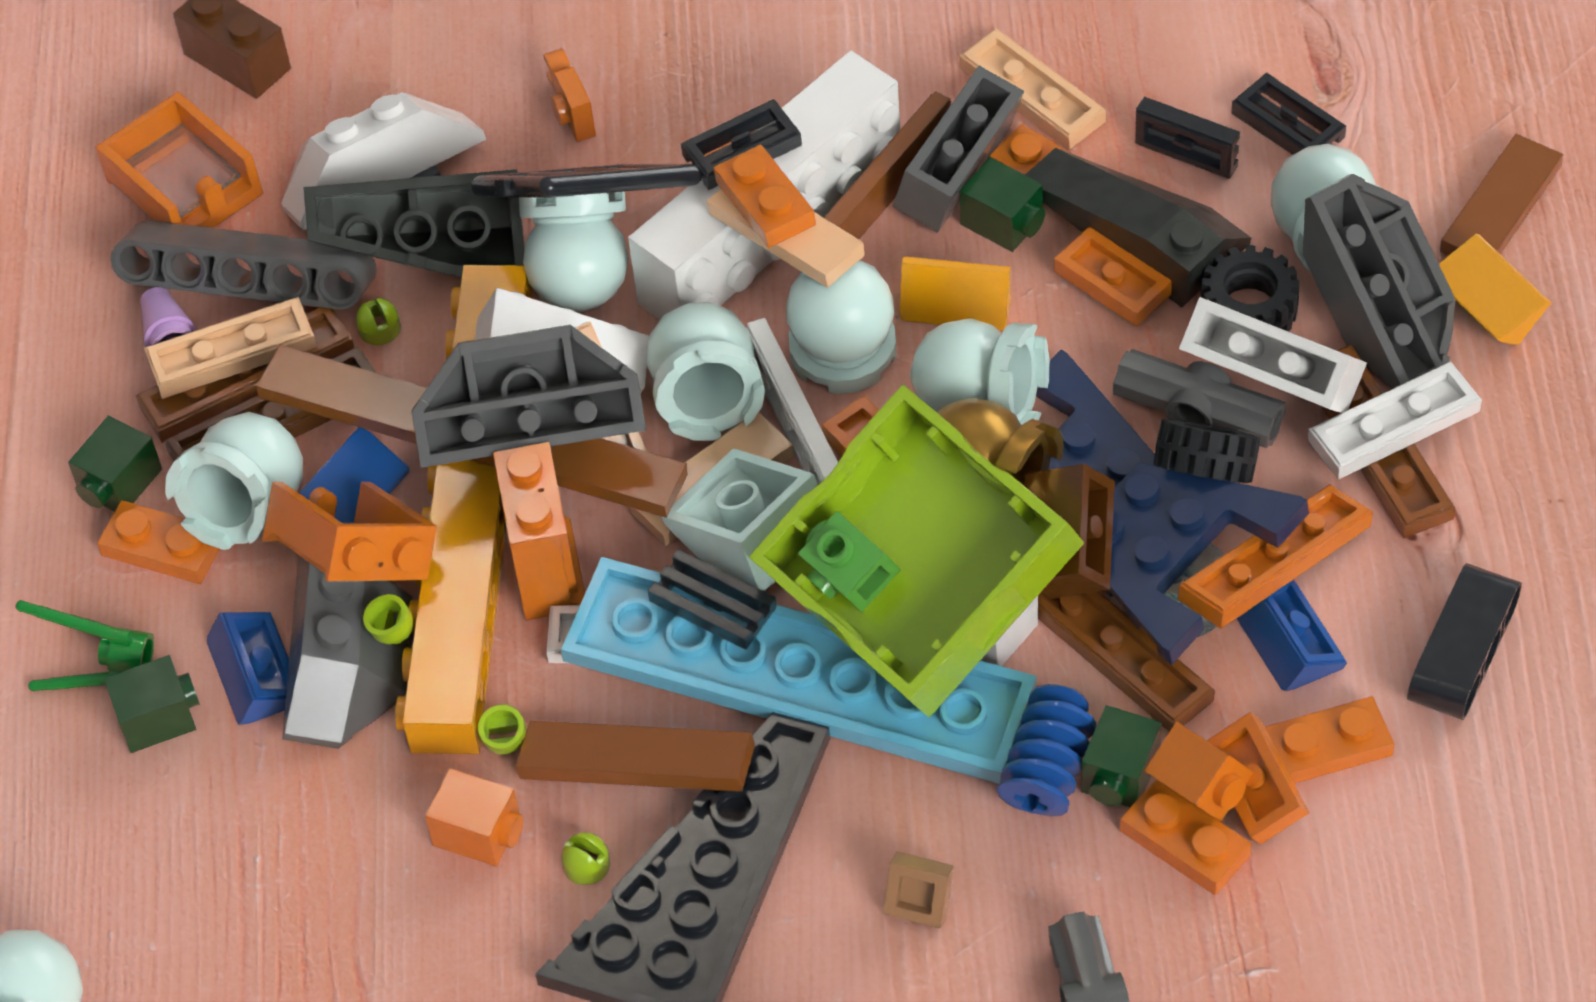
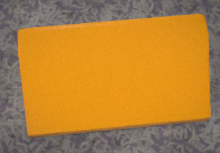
(1493, 290)
(953, 291)

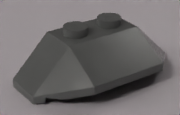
(1379, 278)
(524, 393)
(336, 668)

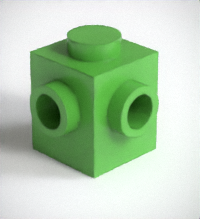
(846, 562)

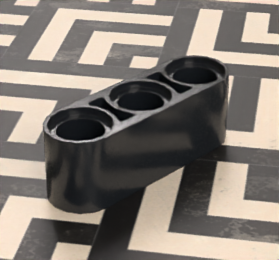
(1464, 641)

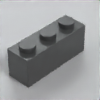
(957, 148)

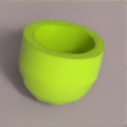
(367, 326)
(379, 619)
(502, 720)
(581, 866)

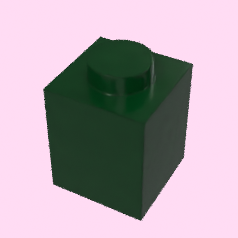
(1002, 204)
(114, 465)
(152, 703)
(1118, 757)

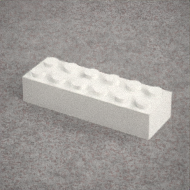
(696, 258)

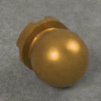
(1001, 437)

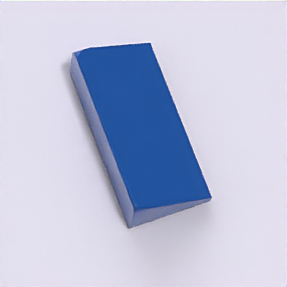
(357, 461)
(1291, 638)
(250, 663)

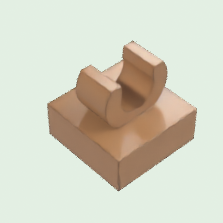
(918, 889)

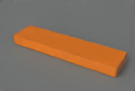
(1259, 569)

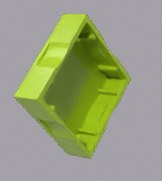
(956, 526)

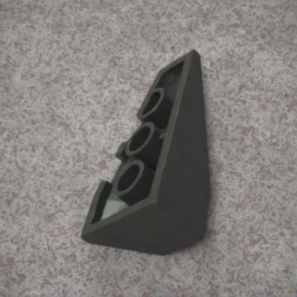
(1145, 220)
(418, 222)

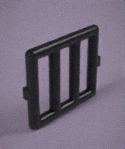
(586, 180)

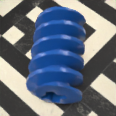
(1047, 751)

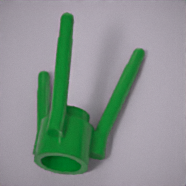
(118, 648)

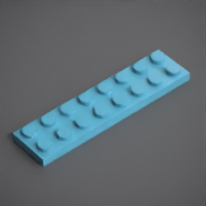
(794, 671)

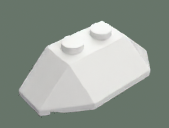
(381, 143)

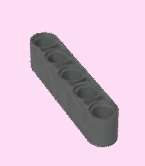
(222, 274)

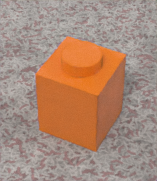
(1199, 771)
(474, 817)

